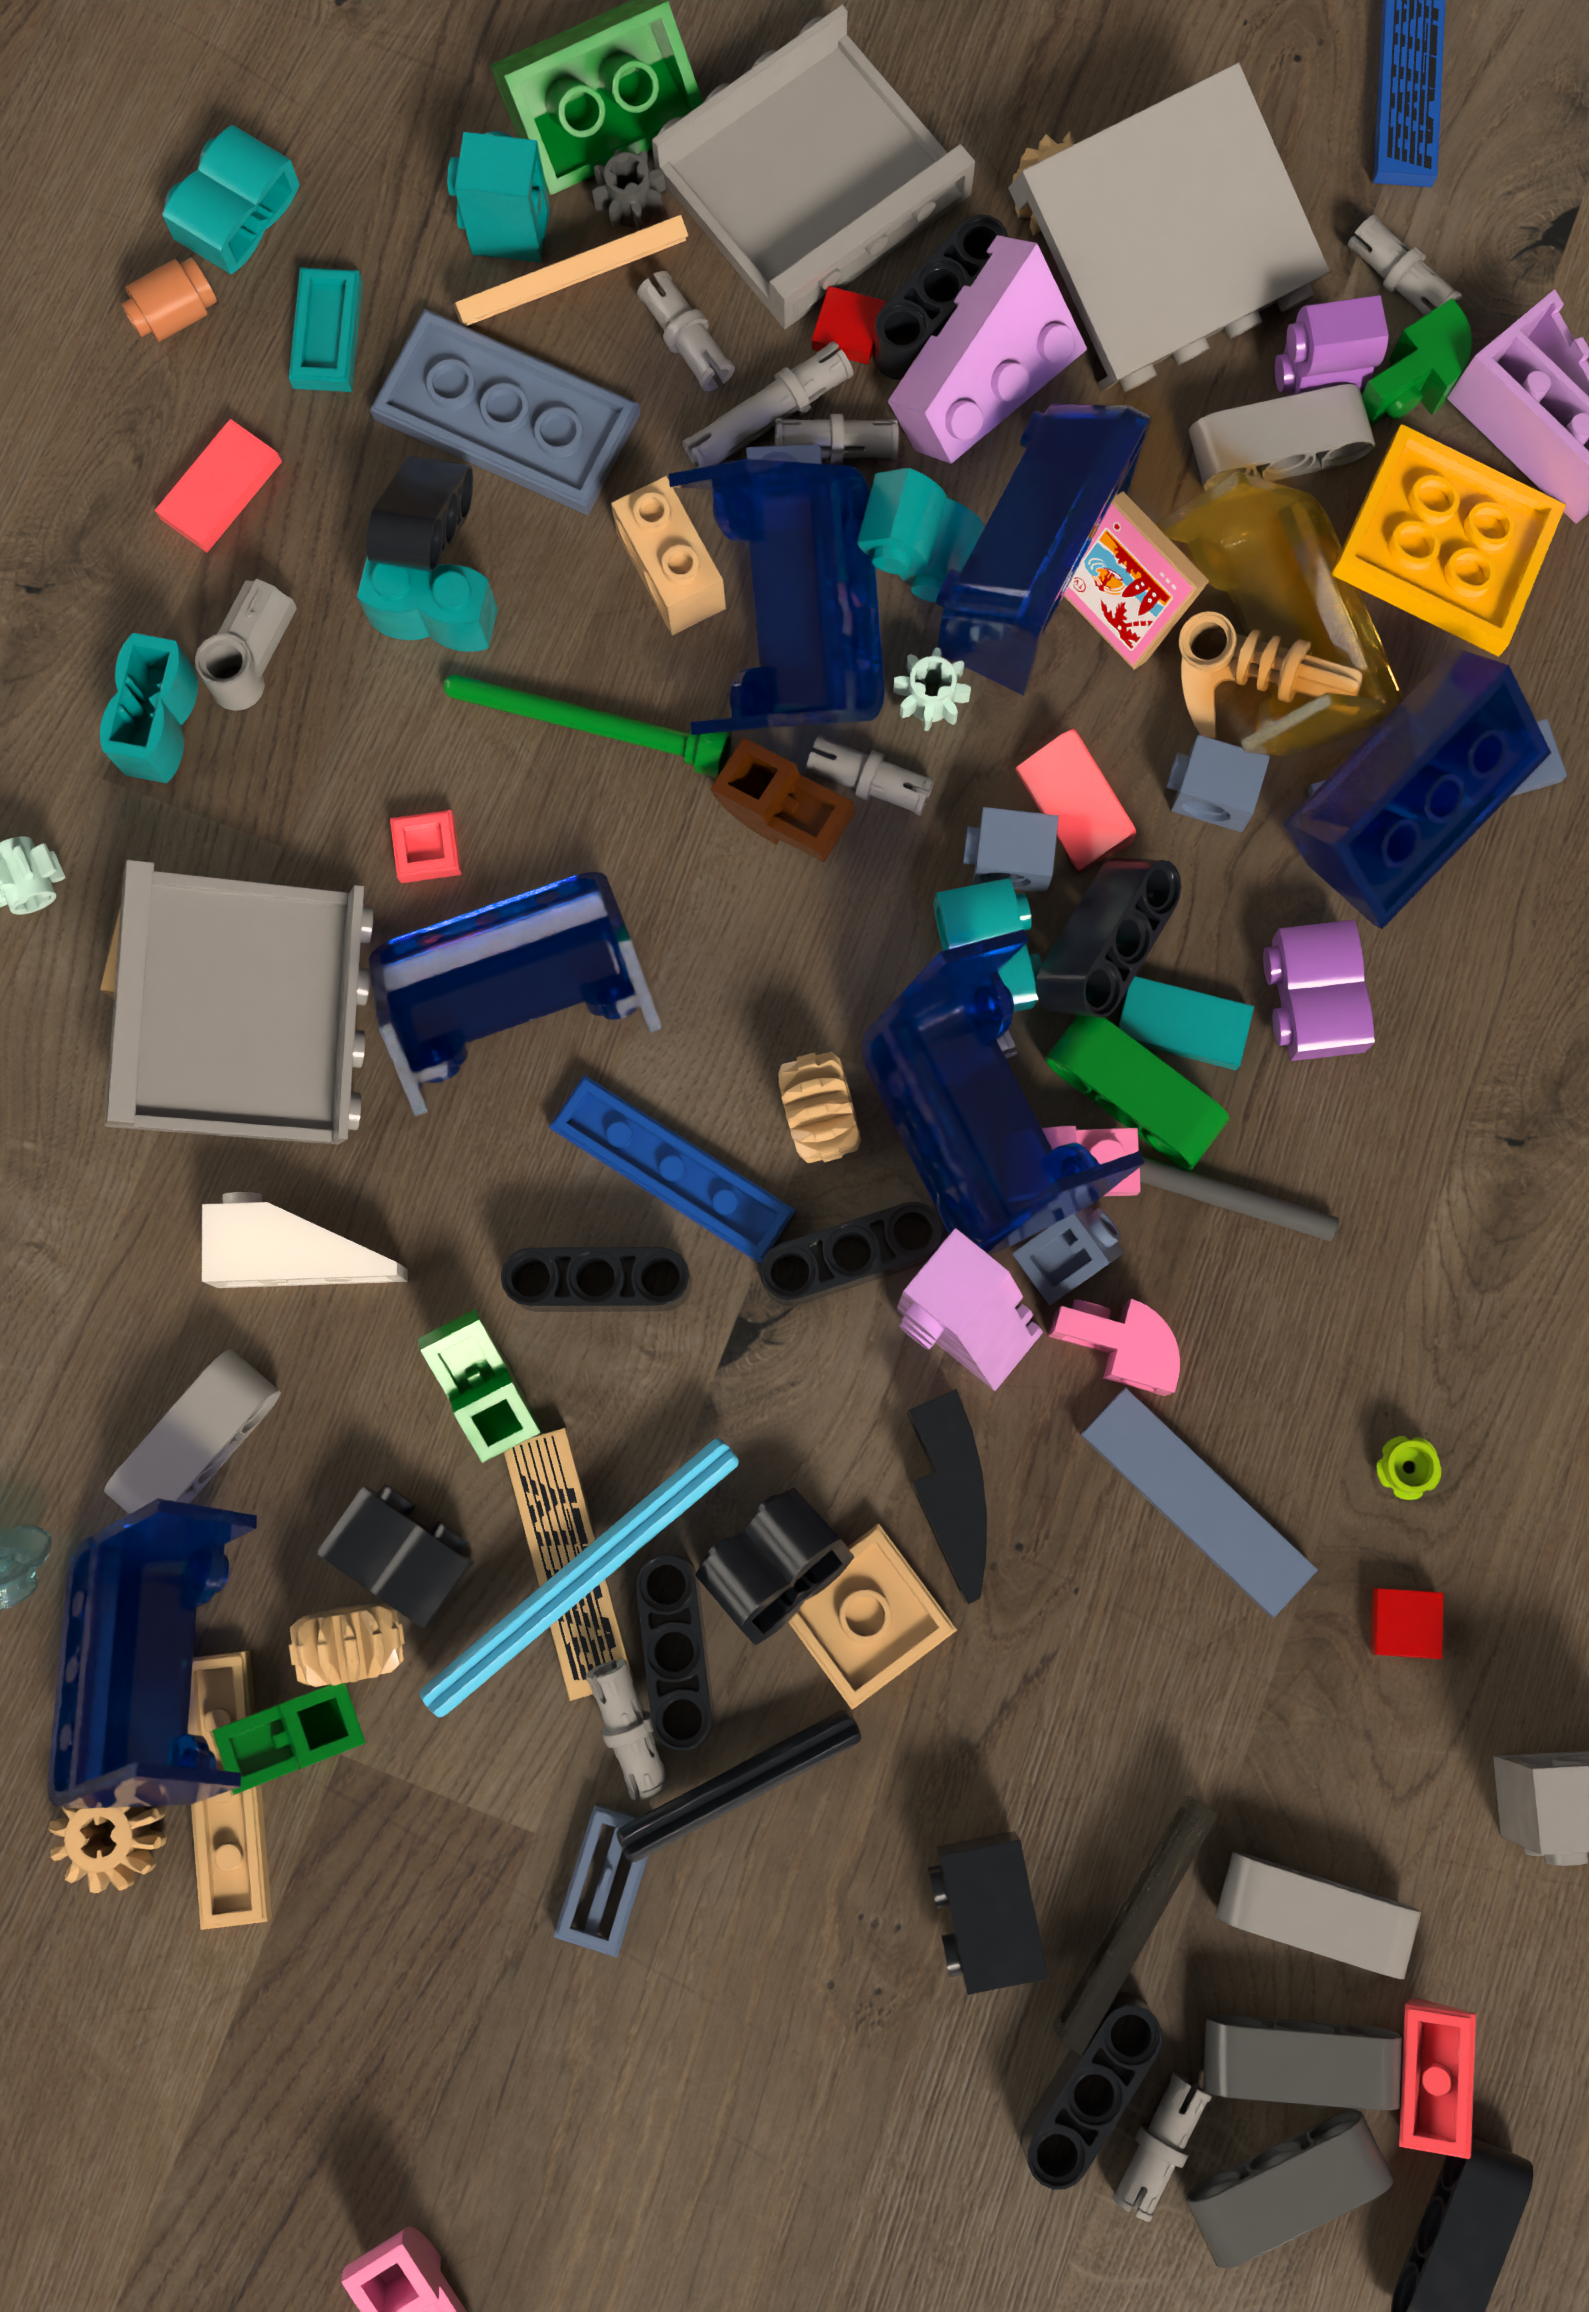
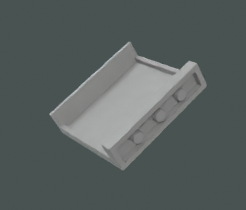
(809, 169)
(1174, 227)
(236, 1008)

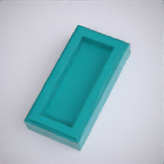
(326, 329)
(1186, 1022)

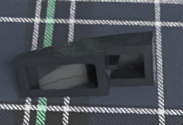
(954, 1491)

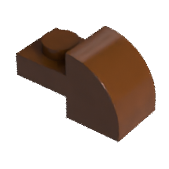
(780, 802)

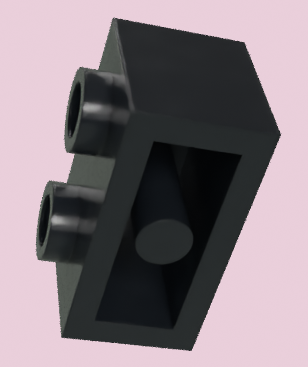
(990, 1913)

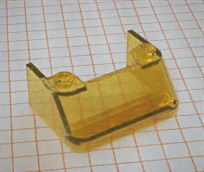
(1276, 562)

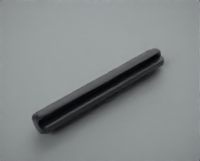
(738, 1785)

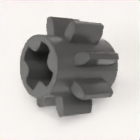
(628, 189)

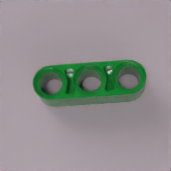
(1137, 1089)

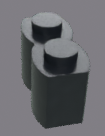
(396, 1554)
(773, 1565)

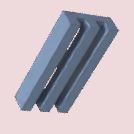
(588, 1937)

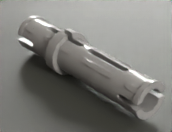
(785, 396)

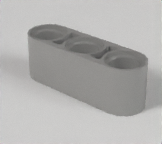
(1283, 436)
(195, 1435)
(1318, 1915)

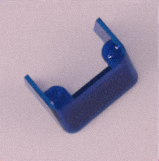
(1038, 537)
(809, 593)
(500, 971)
(964, 1109)
(131, 1660)

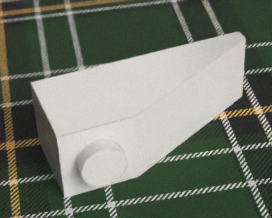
(266, 1246)

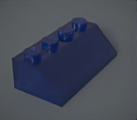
(1420, 785)

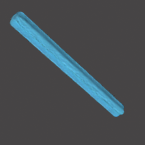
(578, 1577)

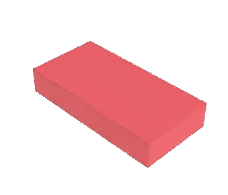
(218, 485)

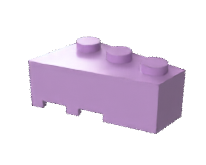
(991, 354)
(1534, 402)
(969, 1310)

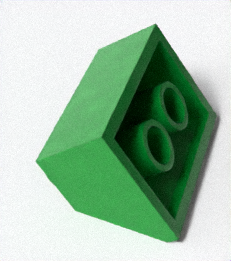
(598, 89)

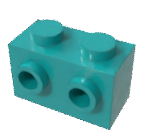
(500, 196)

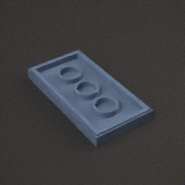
(506, 411)

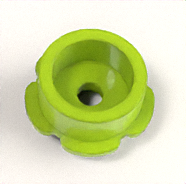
(1426, 1467)

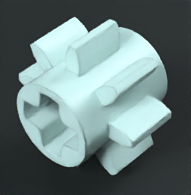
(936, 671)
(27, 875)

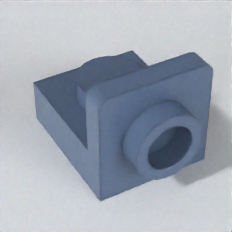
(1070, 1252)

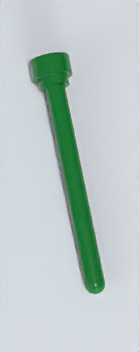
(703, 751)

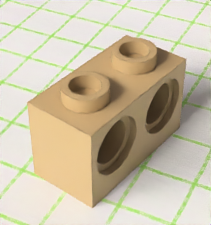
(669, 555)

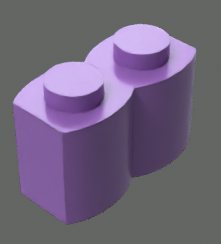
(1333, 346)
(1320, 990)

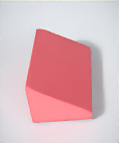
(1070, 784)
(1437, 2078)

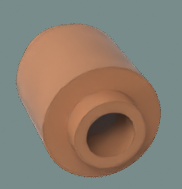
(168, 299)

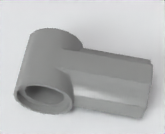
(246, 641)

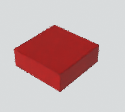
(849, 322)
(1407, 1623)

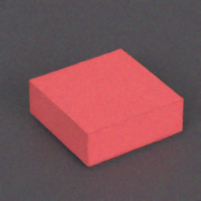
(425, 846)

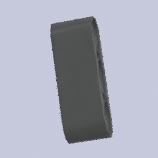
(1303, 2062)
(1289, 2189)

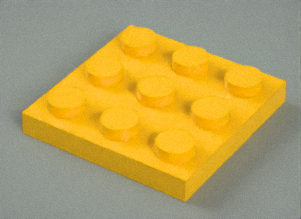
(1449, 540)

